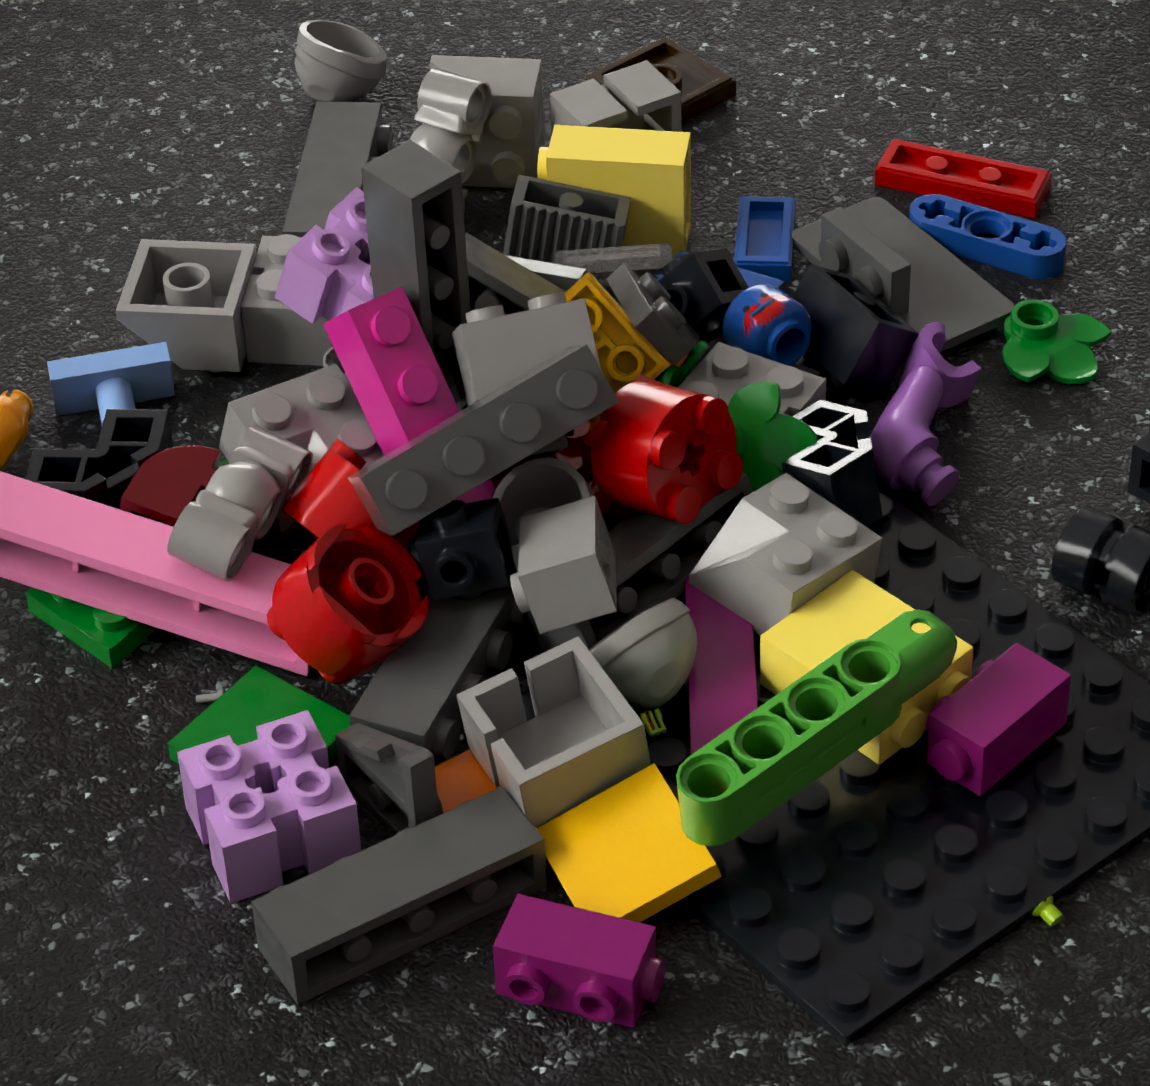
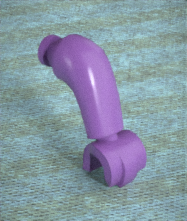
(901, 438)

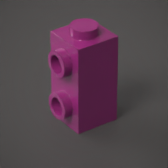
(997, 718)
(577, 961)

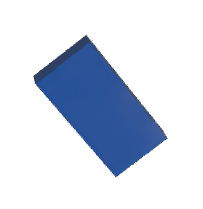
(765, 236)

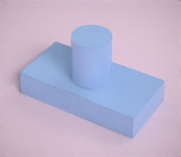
(111, 379)

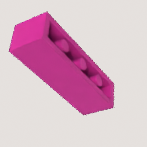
(395, 374)

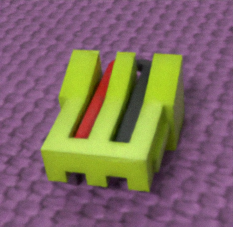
(653, 722)

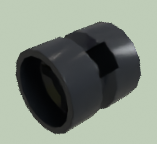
(1104, 557)

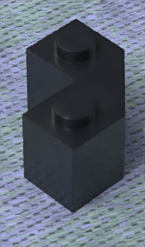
(840, 462)
(105, 472)

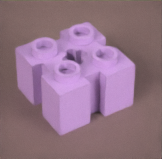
(331, 266)
(269, 805)

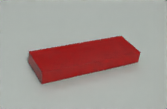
(963, 176)

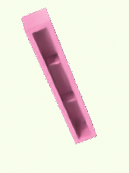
(125, 569)

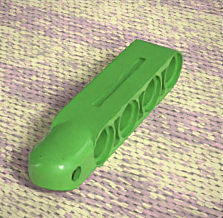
(809, 727)

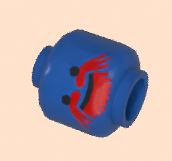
(768, 324)

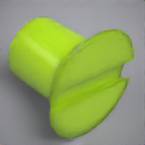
(1048, 912)

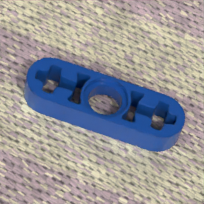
(1020, 247)

